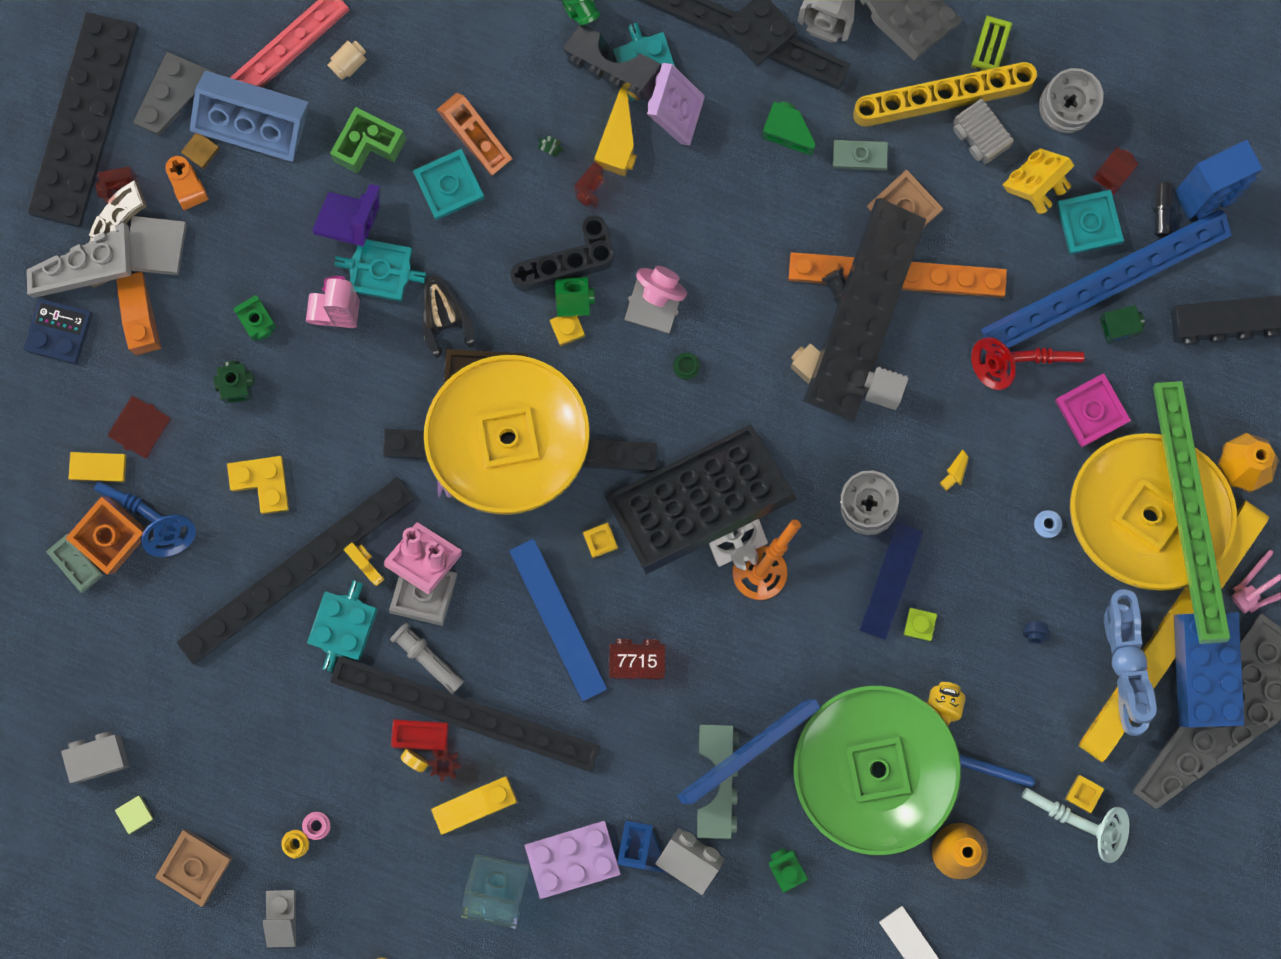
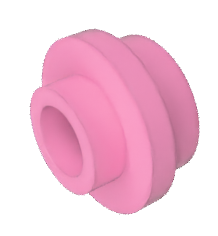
(307, 825)

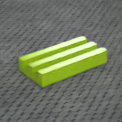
(998, 22)

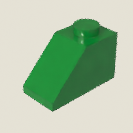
(787, 128)

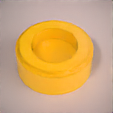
(414, 760)

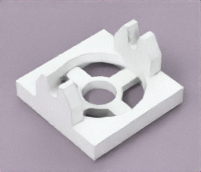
(741, 551)

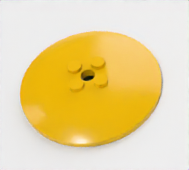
(499, 398)
(1110, 503)

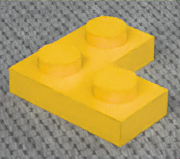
(267, 476)

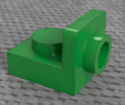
(786, 869)

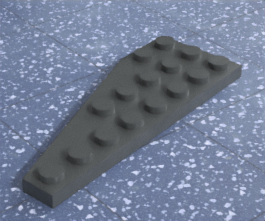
(1199, 749)

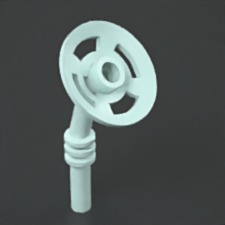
(1104, 832)

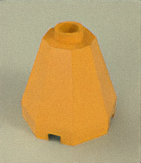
(1248, 462)

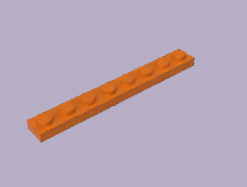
(920, 276)

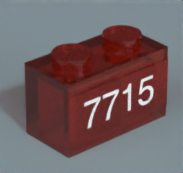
(637, 660)

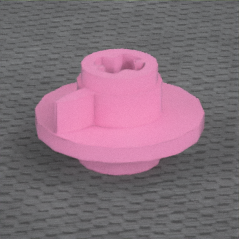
(660, 285)

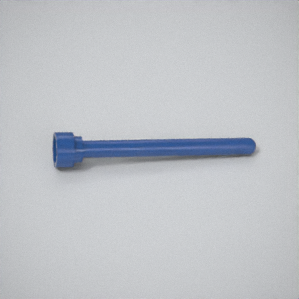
(996, 771)

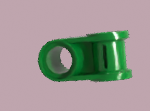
(581, 10)

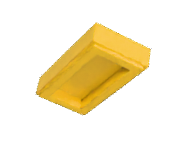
(97, 467)

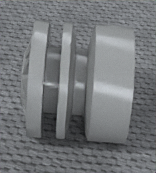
(1081, 89)
(874, 487)

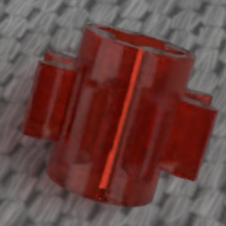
(443, 772)

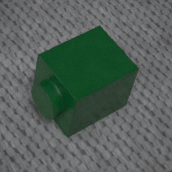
(1122, 324)

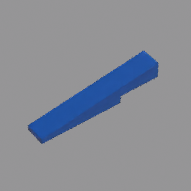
(558, 619)

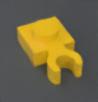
(361, 558)

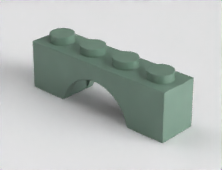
(716, 818)

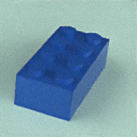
(1218, 181)
(1208, 676)

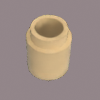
(347, 59)

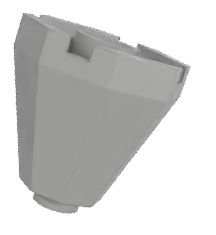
(828, 18)

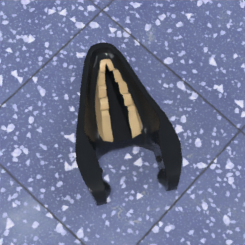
(442, 312)

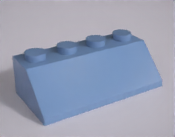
(248, 115)

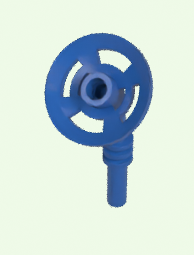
(165, 528)

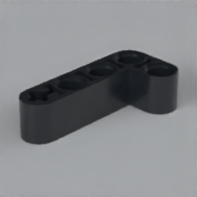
(560, 259)

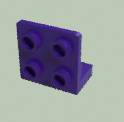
(348, 217)

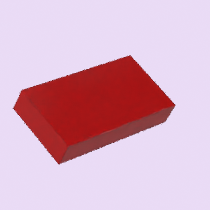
(419, 735)

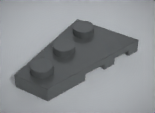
(168, 93)

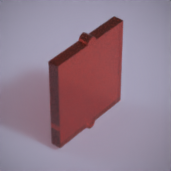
(139, 427)

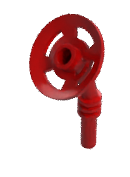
(1001, 359)

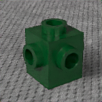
(234, 391)

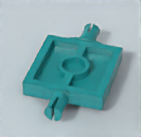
(653, 47)
(381, 270)
(342, 626)

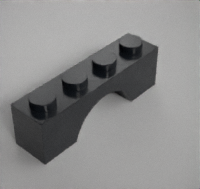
(590, 51)

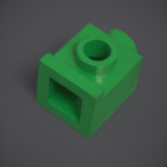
(251, 308)

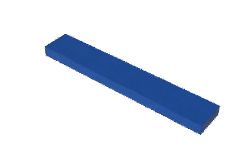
(748, 752)

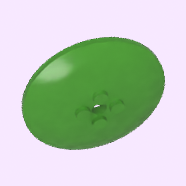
(837, 776)

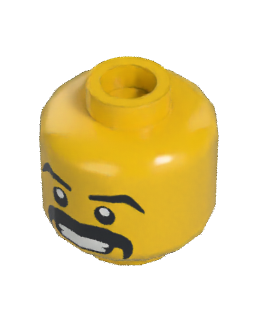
(947, 701)

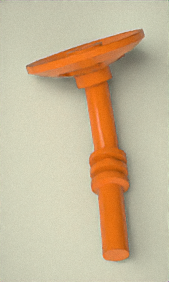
(764, 566)

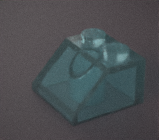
(495, 891)

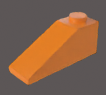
(474, 133)
(137, 314)

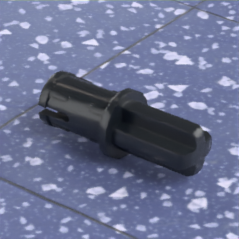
(1163, 209)

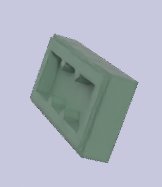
(860, 155)
(74, 564)

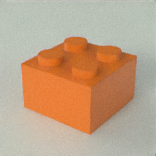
(107, 535)

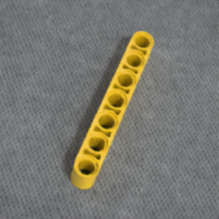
(953, 85)

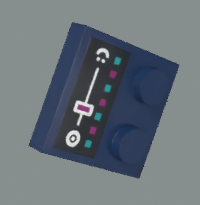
(57, 331)

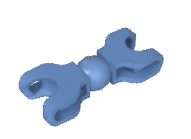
(1130, 663)

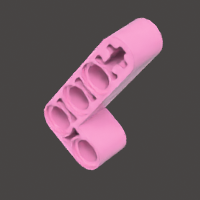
(336, 307)

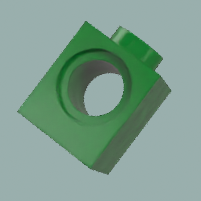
(573, 297)

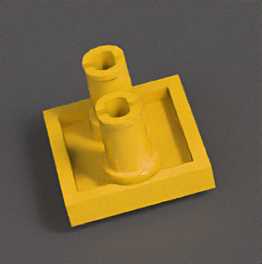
(1038, 176)

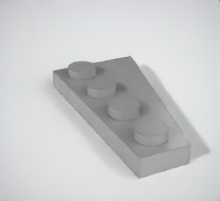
(84, 265)

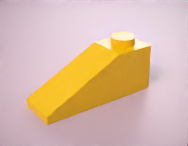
(617, 144)
(474, 805)

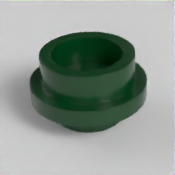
(550, 145)
(686, 366)

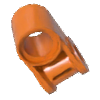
(187, 185)

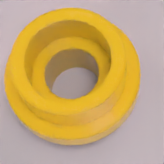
(288, 847)

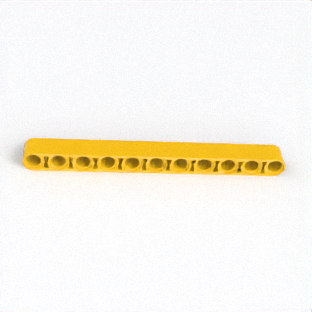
(1160, 648)

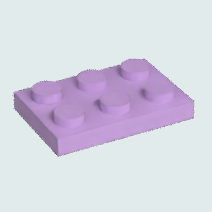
(675, 104)
(572, 859)

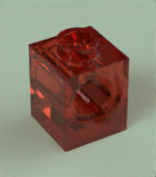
(1116, 170)

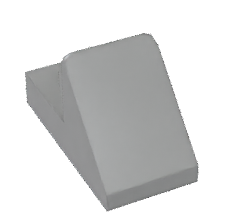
(280, 918)

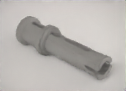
(418, 650)

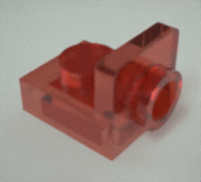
(114, 179)
(590, 180)

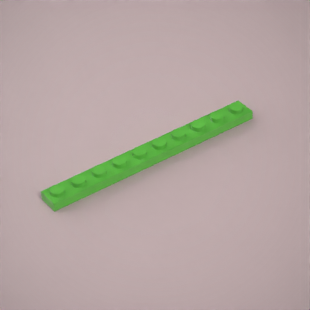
(1191, 513)

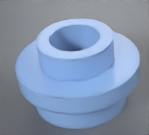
(1042, 530)

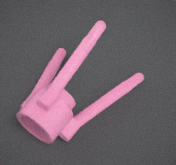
(1247, 598)

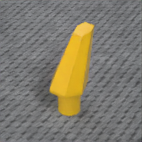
(956, 471)

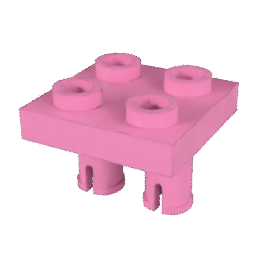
(422, 558)

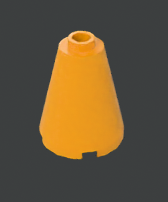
(948, 850)

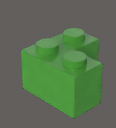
(366, 134)

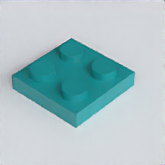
(448, 184)
(1090, 222)

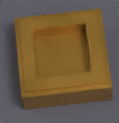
(200, 150)

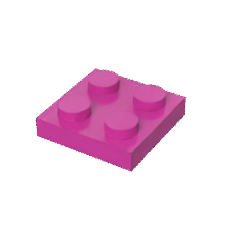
(1092, 410)

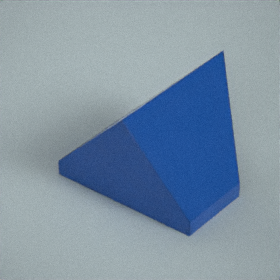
(639, 847)

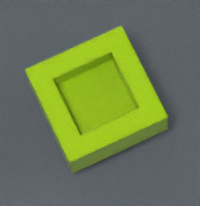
(920, 624)

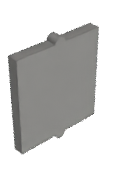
(649, 315)

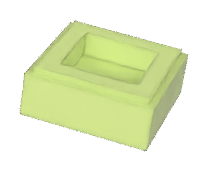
(134, 814)

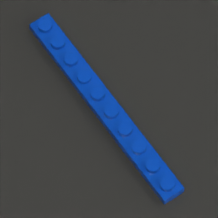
(1109, 280)

